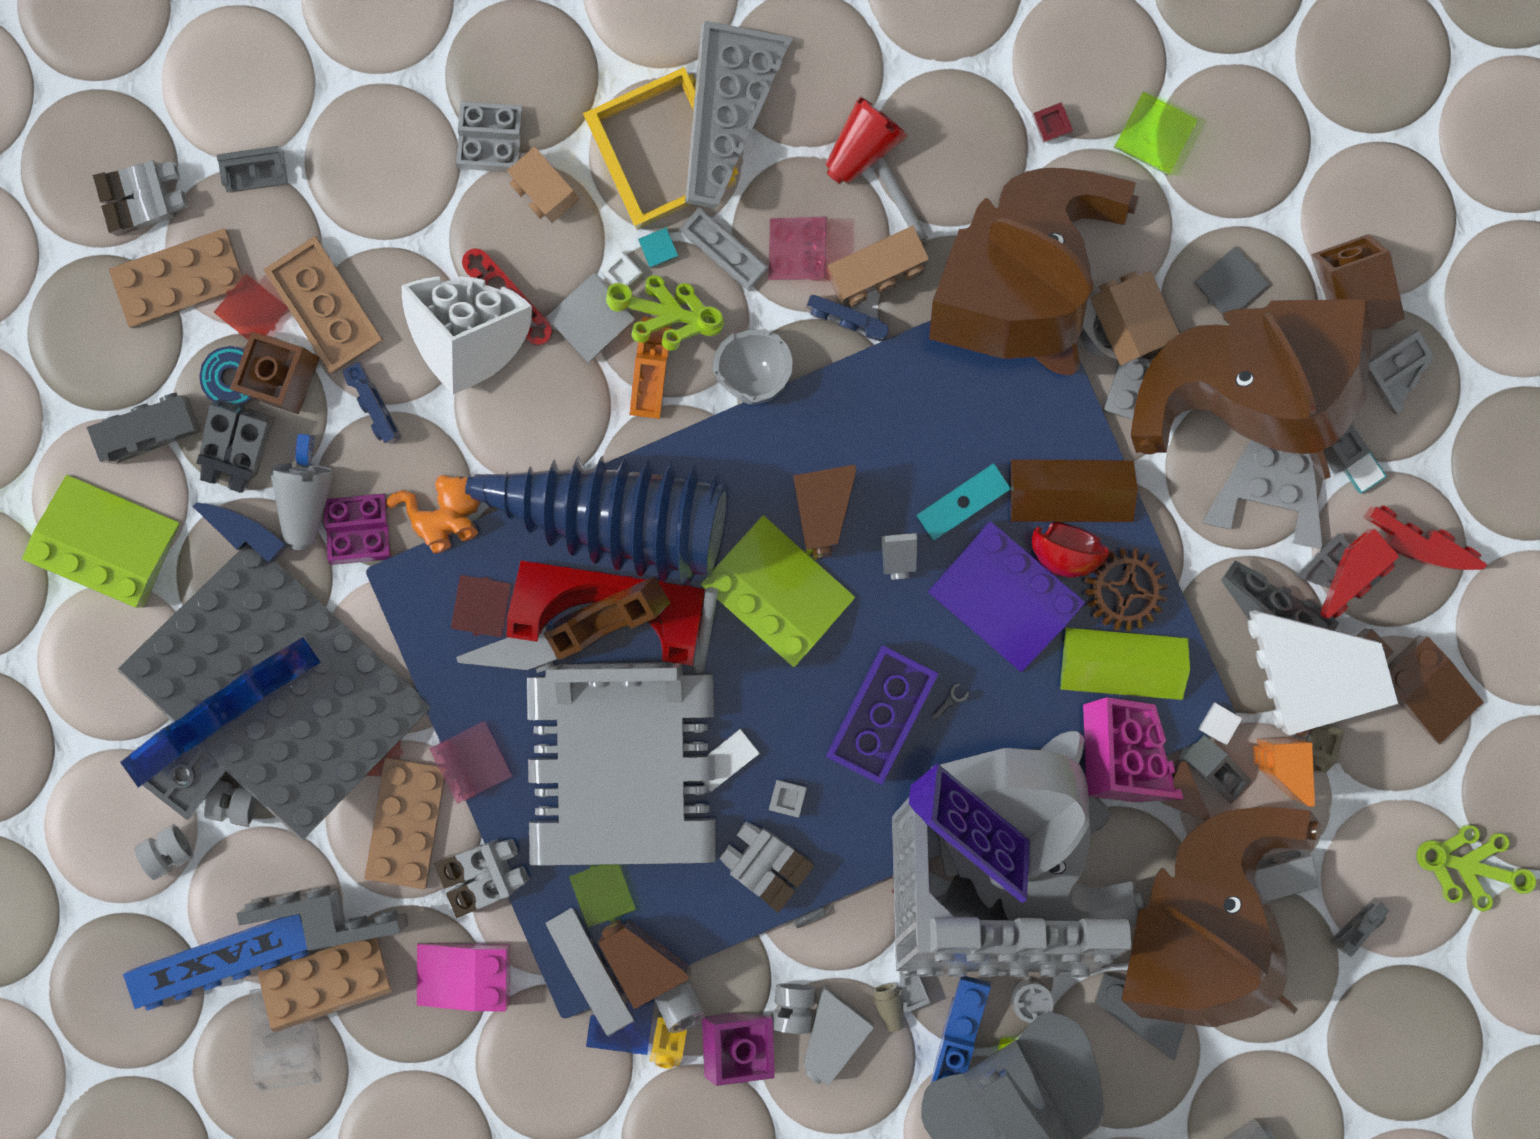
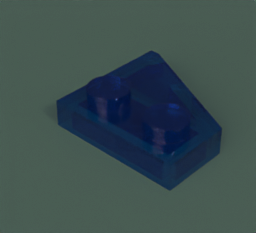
(630, 1039)

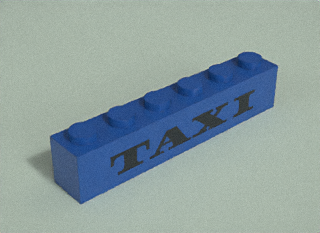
(216, 960)

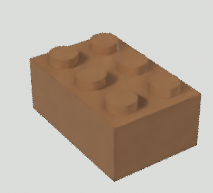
(878, 266)

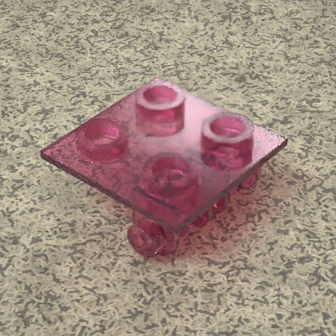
(797, 248)
(471, 762)

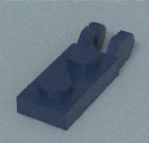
(848, 318)

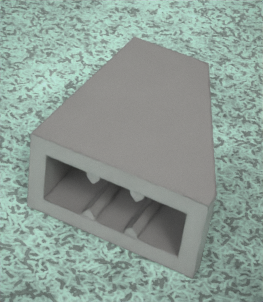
(835, 1036)

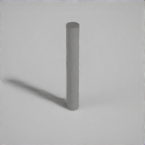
(899, 198)
(705, 630)

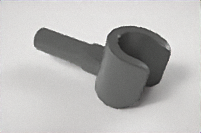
(949, 702)

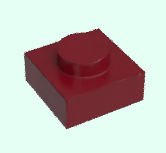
(1052, 122)

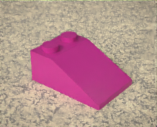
(464, 976)

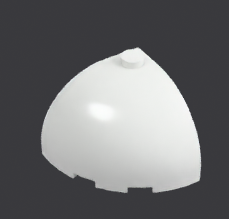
(465, 327)

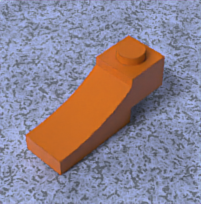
(649, 375)

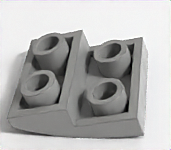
(488, 136)
(588, 320)

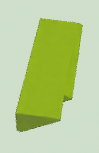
(1125, 663)

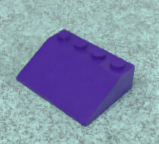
(1006, 596)
(973, 829)

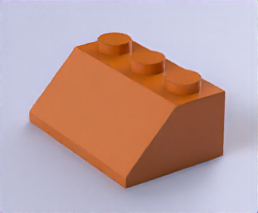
(1288, 765)

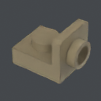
(1325, 746)

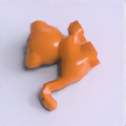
(449, 519)

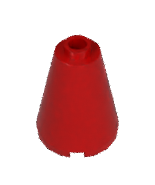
(862, 142)

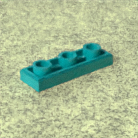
(979, 491)

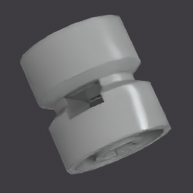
(241, 805)
(160, 853)
(793, 1008)

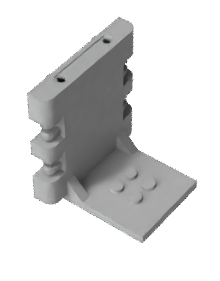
(621, 764)
(937, 943)

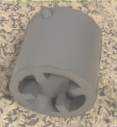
(1031, 999)
(680, 1008)

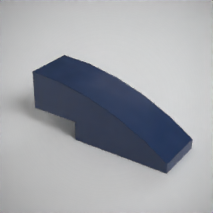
(242, 529)

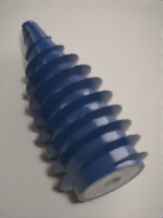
(617, 512)

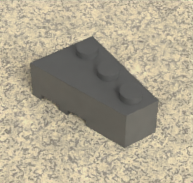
(143, 429)

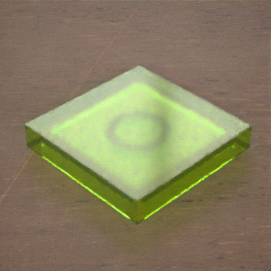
(1155, 133)

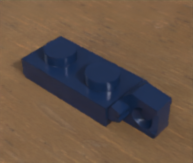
(372, 403)

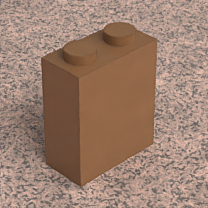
(1134, 316)

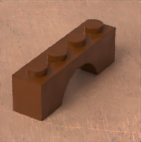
(625, 608)

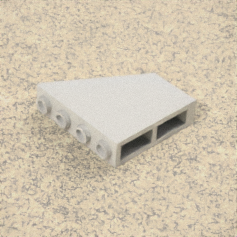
(1319, 672)

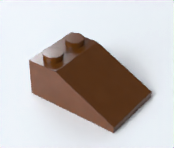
(1432, 688)

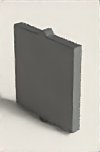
(1231, 282)

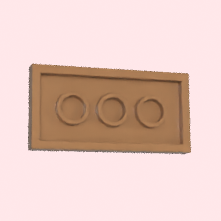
(176, 278)
(323, 305)
(405, 823)
(323, 983)

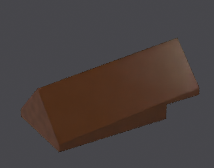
(1073, 491)

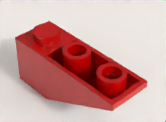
(1358, 566)

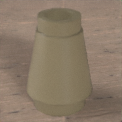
(889, 1005)

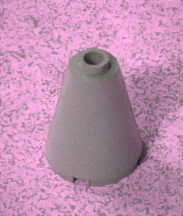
(300, 501)

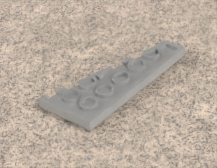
(730, 90)

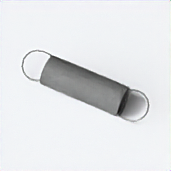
(809, 917)

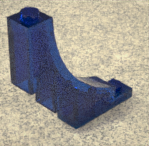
(219, 711)

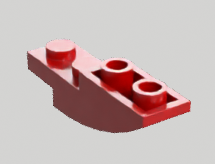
(1433, 549)

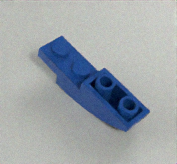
(961, 1028)

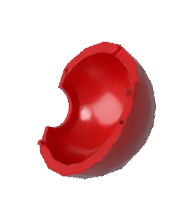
(1068, 550)

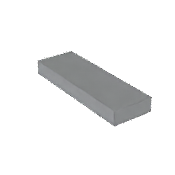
(723, 248)

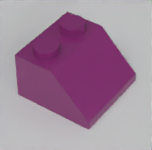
(738, 1048)

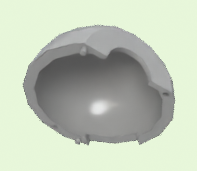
(753, 365)

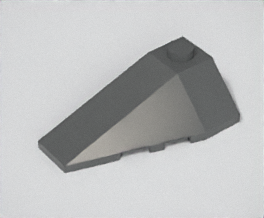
(1255, 593)

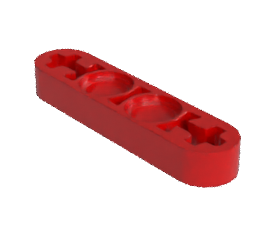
(487, 262)

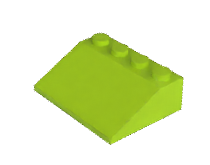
(101, 541)
(778, 591)

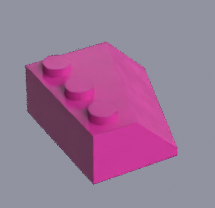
(1126, 752)

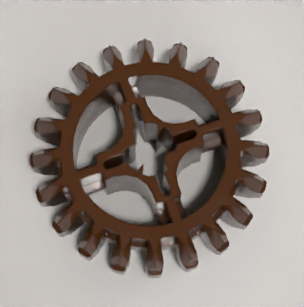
(1122, 603)

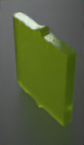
(602, 893)

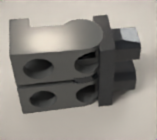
(233, 444)

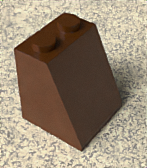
(1361, 271)
(823, 507)
(641, 962)

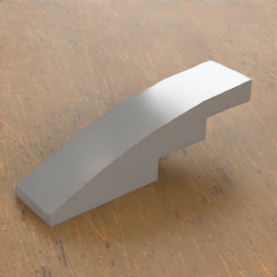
(590, 972)

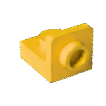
(667, 1046)

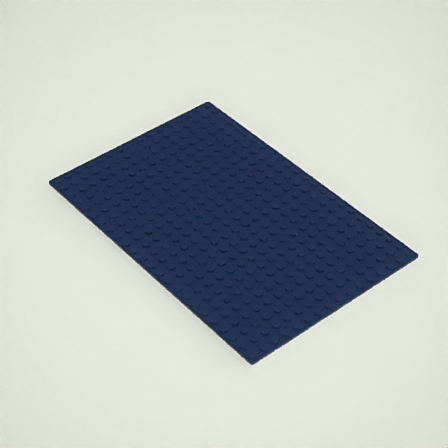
(916, 428)

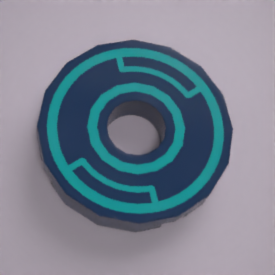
(212, 375)

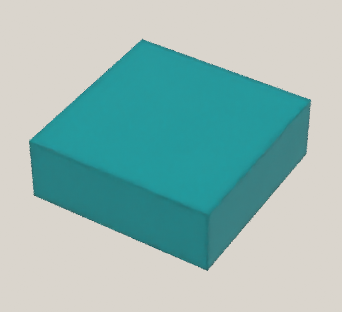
(658, 247)

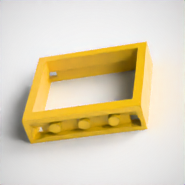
(596, 115)

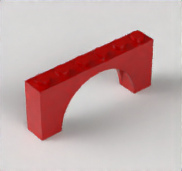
(548, 589)

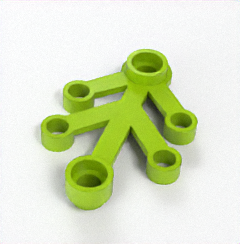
(701, 319)
(1469, 865)

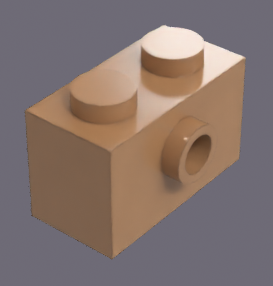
(543, 185)

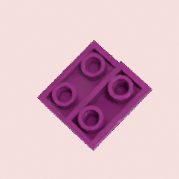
(357, 529)

